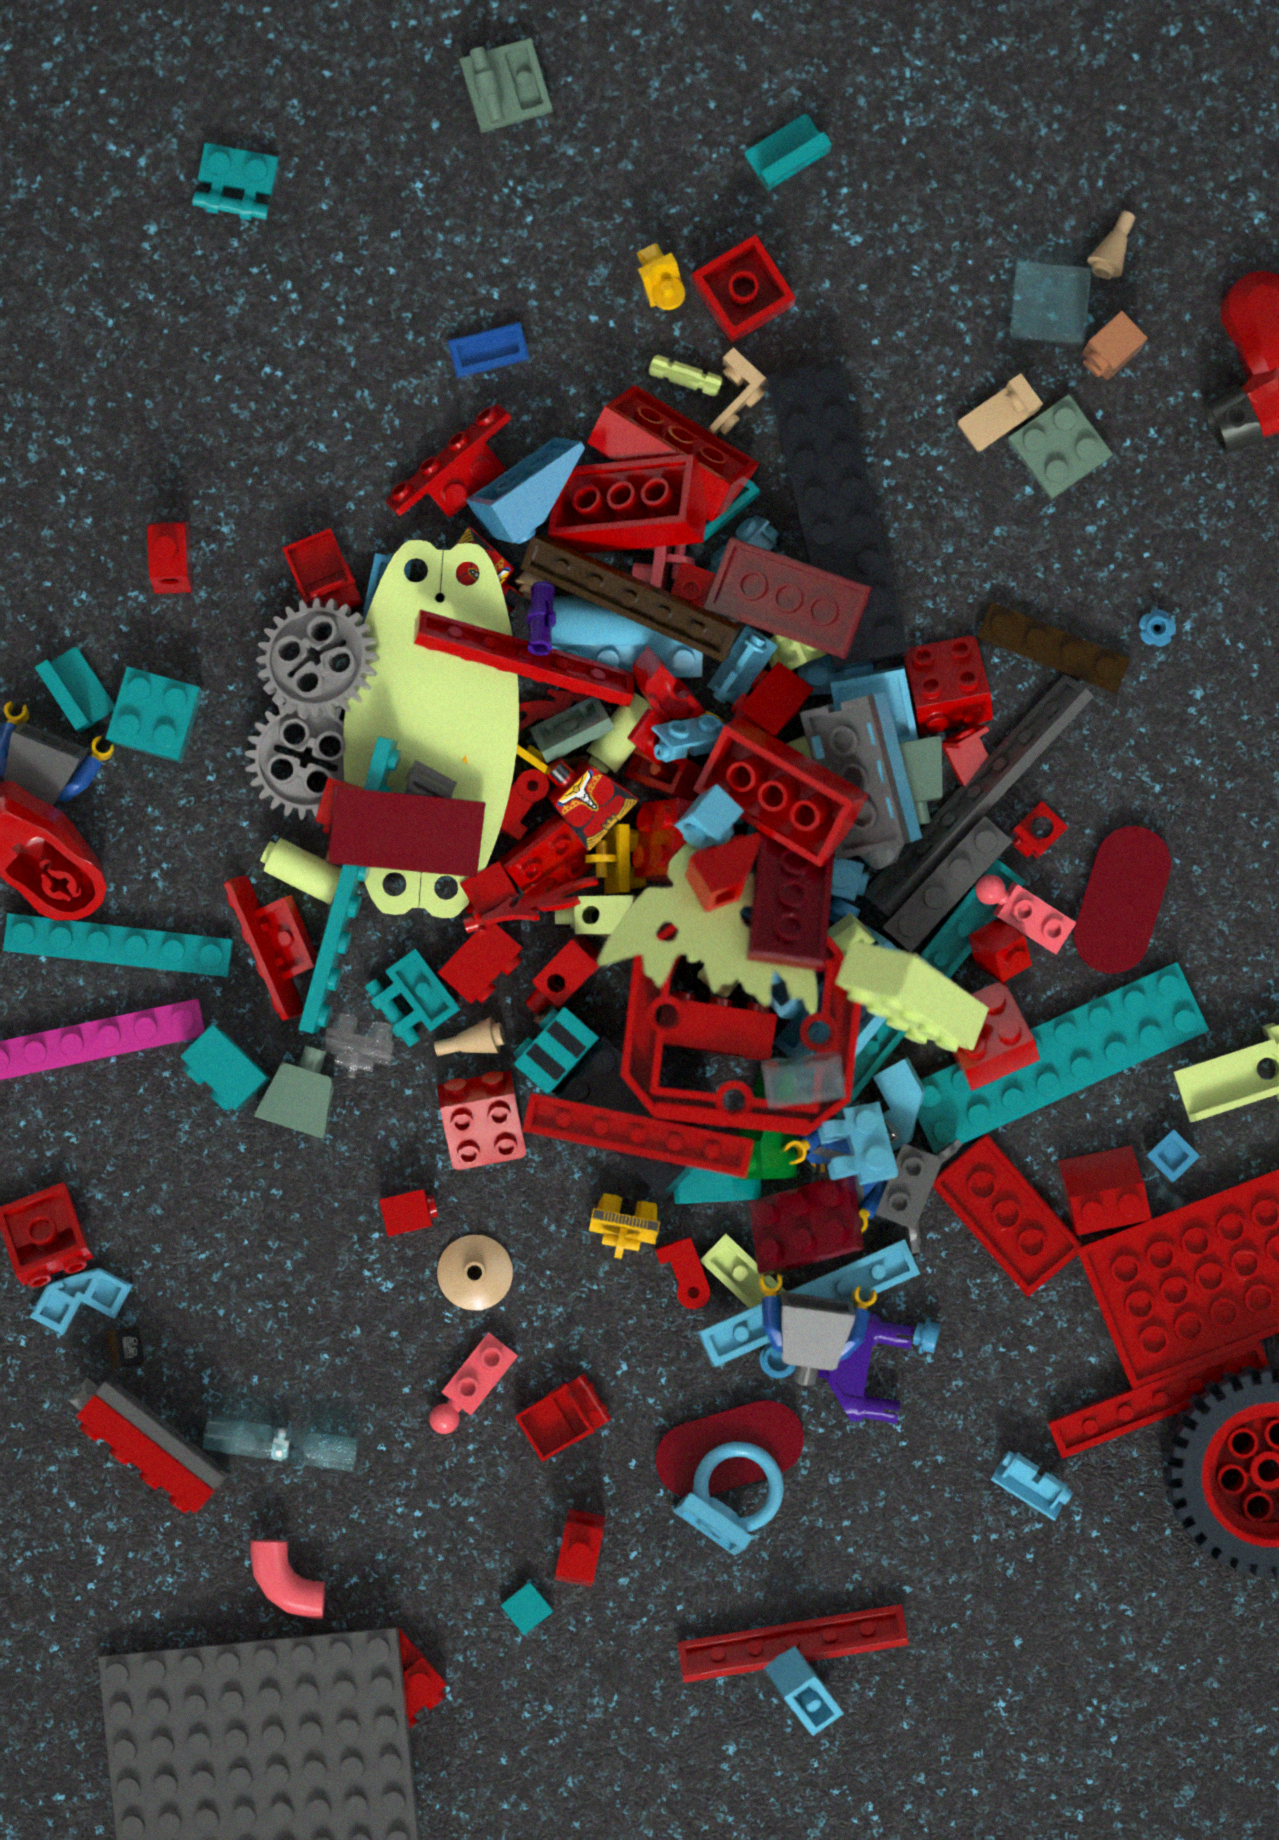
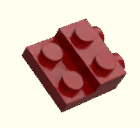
(44, 1235)
(421, 1679)

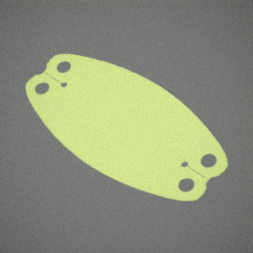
(436, 705)

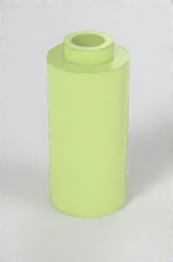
(614, 747)
(302, 869)

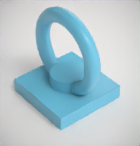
(715, 1517)

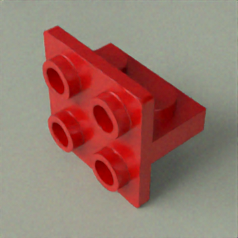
(545, 855)

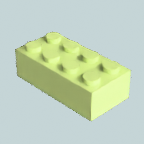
(911, 996)

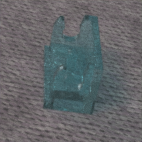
(803, 1079)

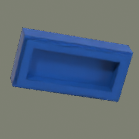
(488, 350)

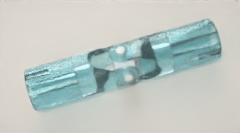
(273, 1443)

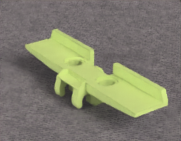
(1229, 1079)

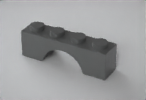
(946, 885)

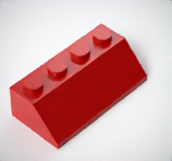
(646, 428)
(631, 505)
(782, 791)

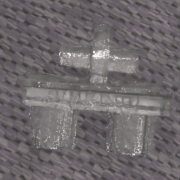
(359, 1050)

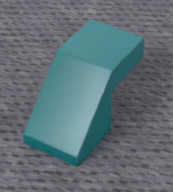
(709, 1186)

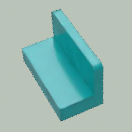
(787, 151)
(76, 689)

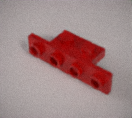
(457, 470)
(277, 943)

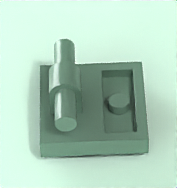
(505, 84)

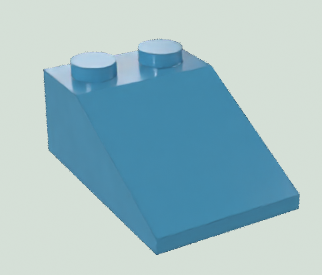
(525, 493)

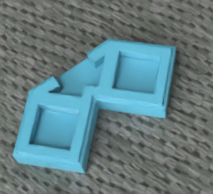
(904, 1097)
(63, 1297)

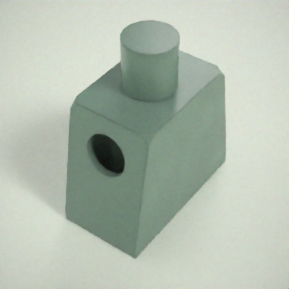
(924, 773)
(300, 1095)

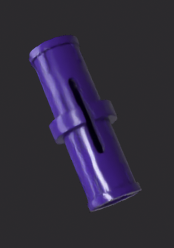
(541, 618)

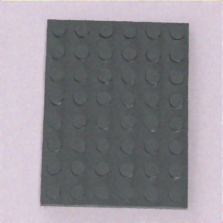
(262, 1740)

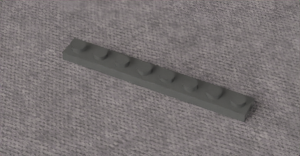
(979, 795)

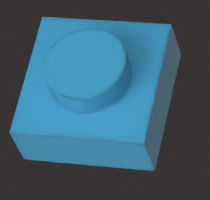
(1172, 1155)

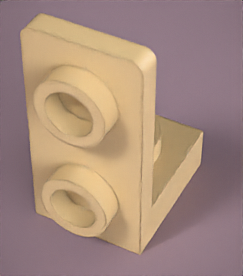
(739, 372)
(1000, 413)

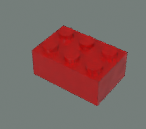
(721, 1028)

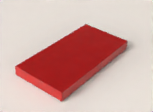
(1006, 1215)

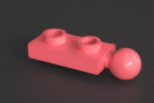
(1025, 912)
(472, 1383)

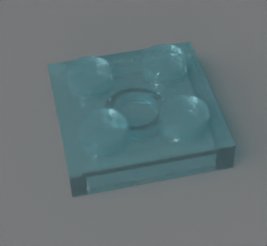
(1050, 303)

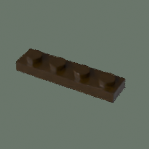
(1053, 648)

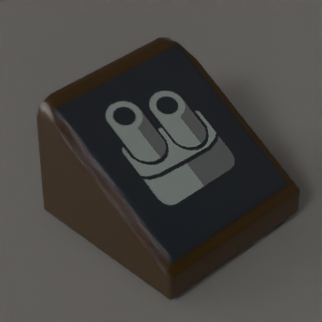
(125, 1347)

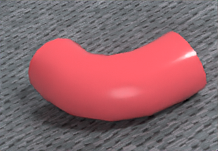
(282, 1584)

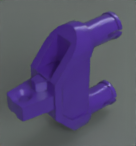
(850, 1376)

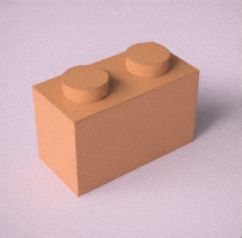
(1113, 346)

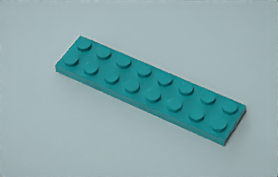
(1072, 1054)

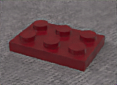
(806, 1225)

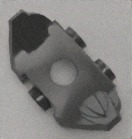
(908, 1192)

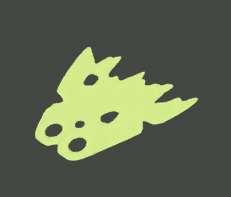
(712, 936)

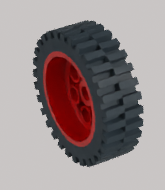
(1203, 1451)

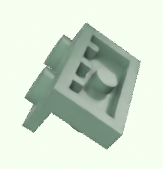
(571, 729)

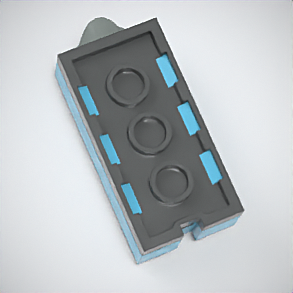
(862, 747)

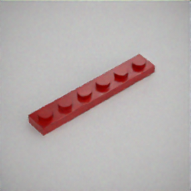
(512, 655)
(638, 1136)
(1146, 1404)
(813, 1638)

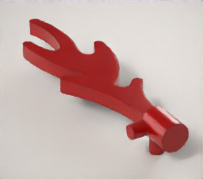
(547, 709)
(534, 900)

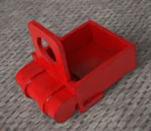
(322, 570)
(563, 1417)

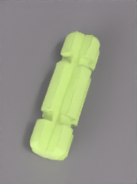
(685, 375)

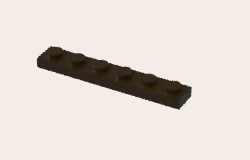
(630, 597)

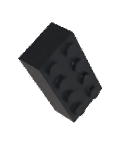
(599, 1084)

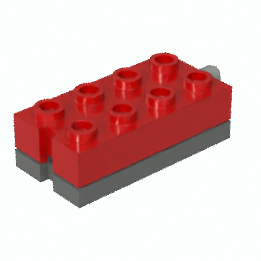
(149, 1443)

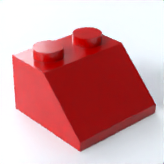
(1104, 1190)

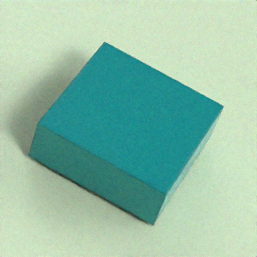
(527, 1608)

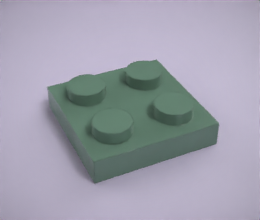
(1060, 447)

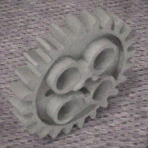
(333, 687)
(294, 790)

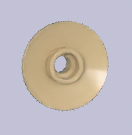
(495, 1268)

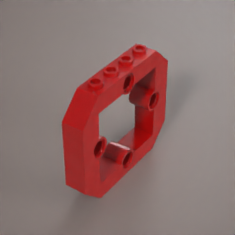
(645, 1044)

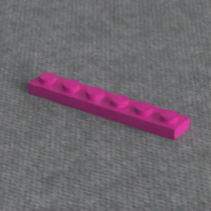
(101, 1039)

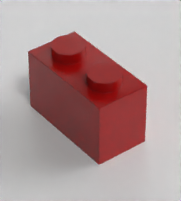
(774, 700)
(481, 962)

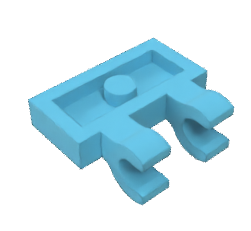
(868, 1143)

